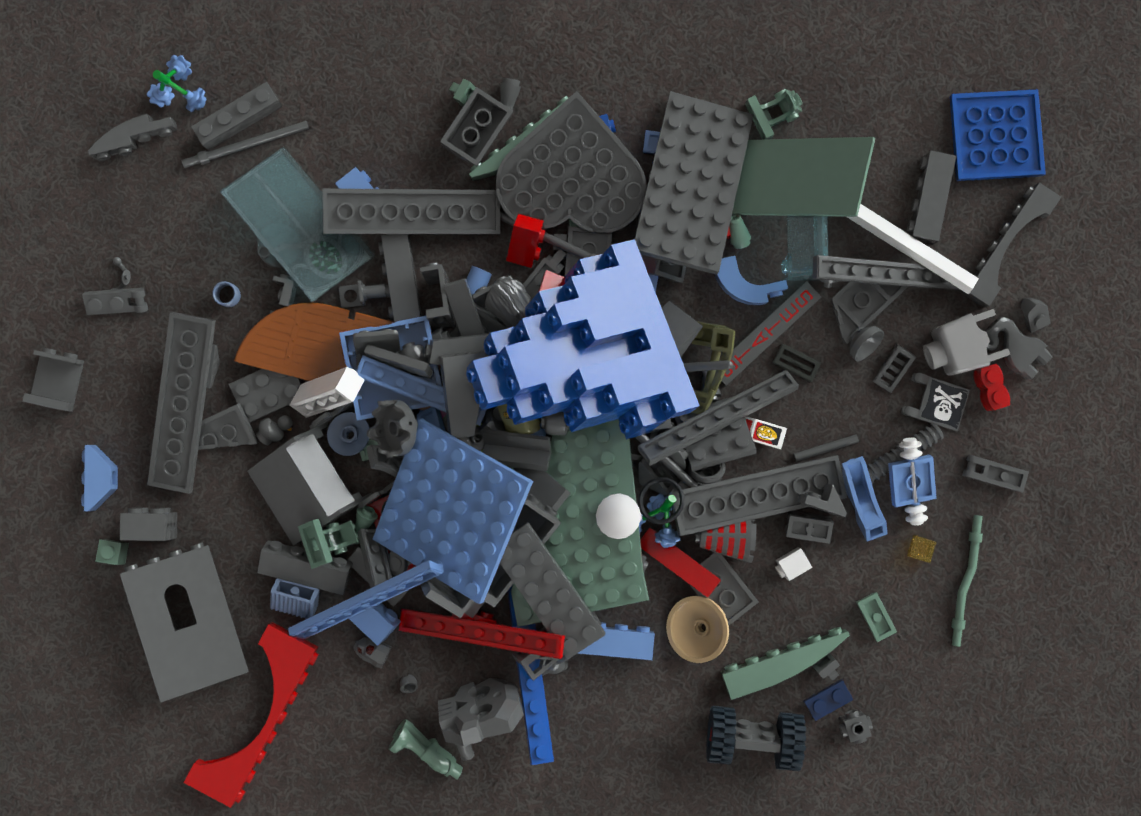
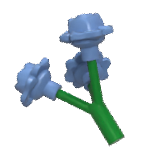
(162, 94)
(660, 507)

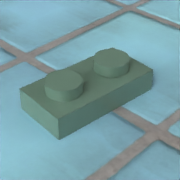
(876, 616)

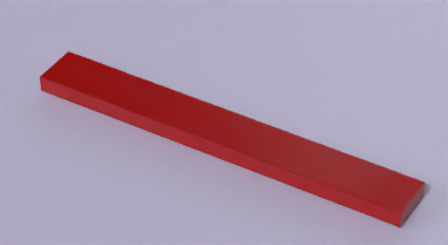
(482, 633)

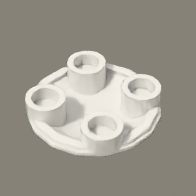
(618, 516)

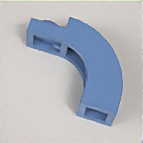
(743, 291)

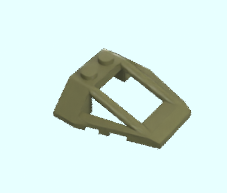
(720, 340)

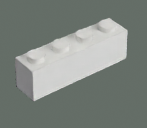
(327, 392)

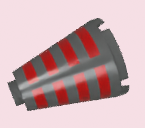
(730, 540)

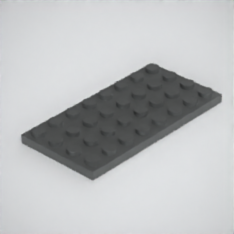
(693, 183)

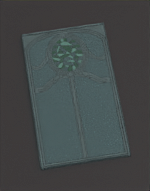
(287, 217)

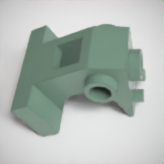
(789, 104)
(321, 543)

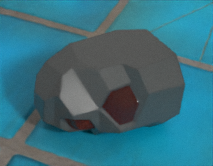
(371, 653)

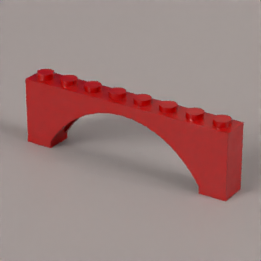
(226, 777)

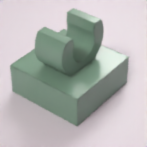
(463, 91)

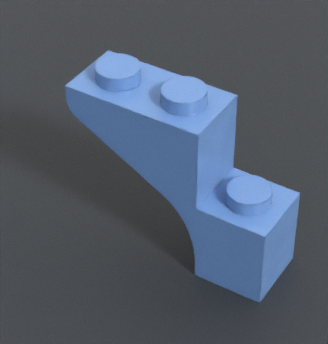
(863, 498)

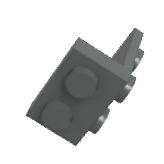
(385, 339)

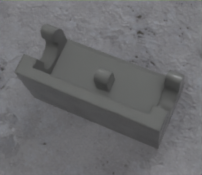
(809, 526)

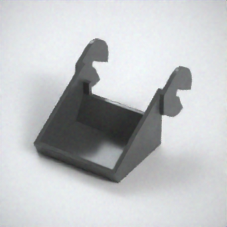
(304, 484)

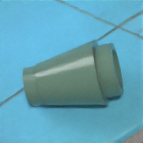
(740, 235)

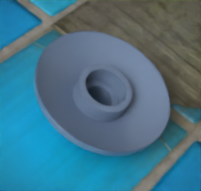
(339, 430)

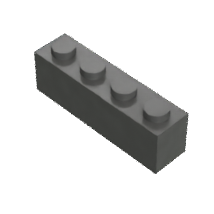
(237, 116)
(931, 196)
(401, 277)
(293, 565)

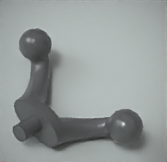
(125, 277)

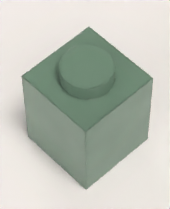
(112, 552)

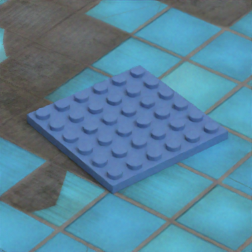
(452, 510)

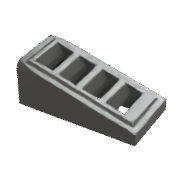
(900, 372)

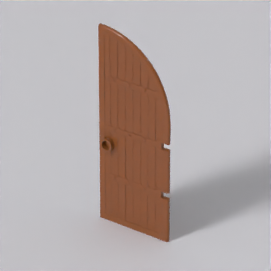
(302, 340)

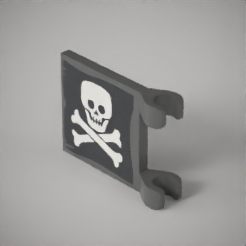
(940, 403)

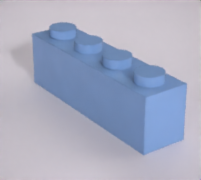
(623, 642)

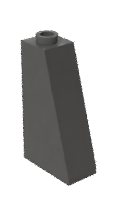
(452, 346)
(459, 393)

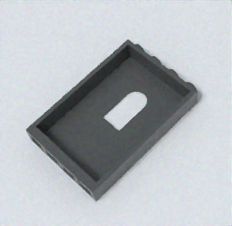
(193, 655)

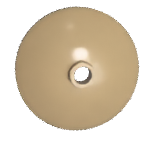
(686, 632)

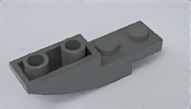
(123, 137)

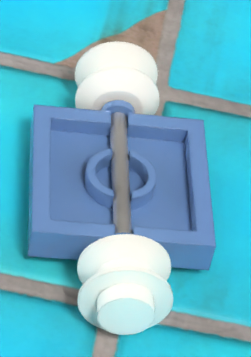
(912, 481)

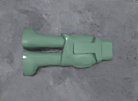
(428, 750)

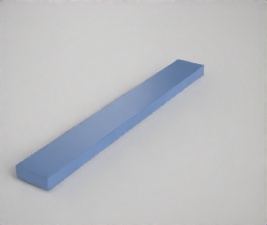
(366, 600)

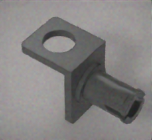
(363, 293)

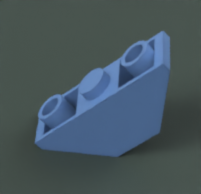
(98, 478)

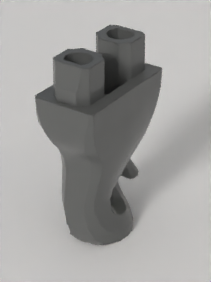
(1022, 348)

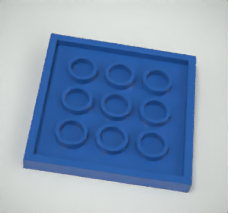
(997, 135)

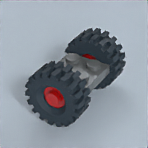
(784, 738)

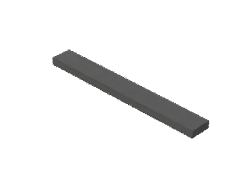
(877, 272)
(717, 417)

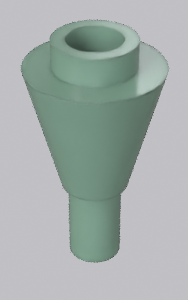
(364, 518)

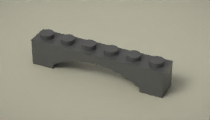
(1037, 202)

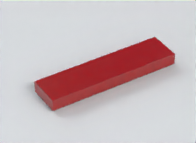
(680, 564)

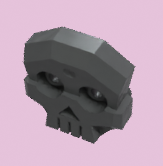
(479, 713)

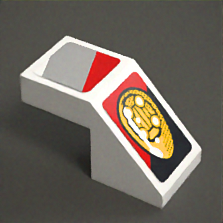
(766, 433)

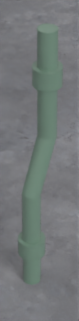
(958, 622)

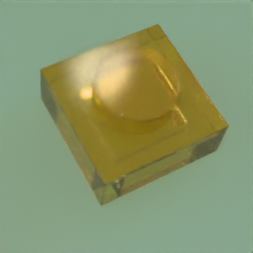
(921, 549)

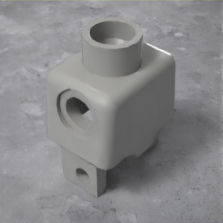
(961, 345)

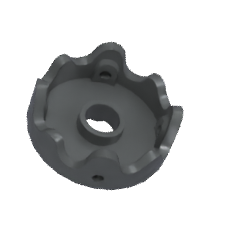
(394, 428)

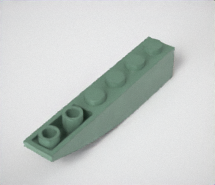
(491, 166)
(779, 665)

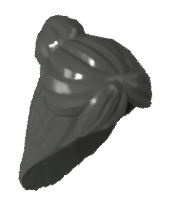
(507, 301)

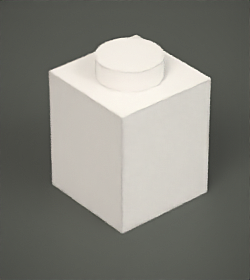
(792, 564)

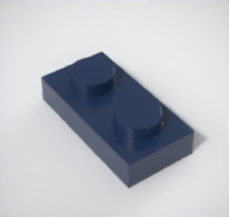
(828, 700)

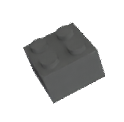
(148, 526)

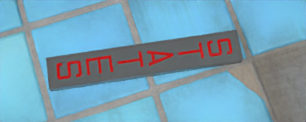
(771, 329)

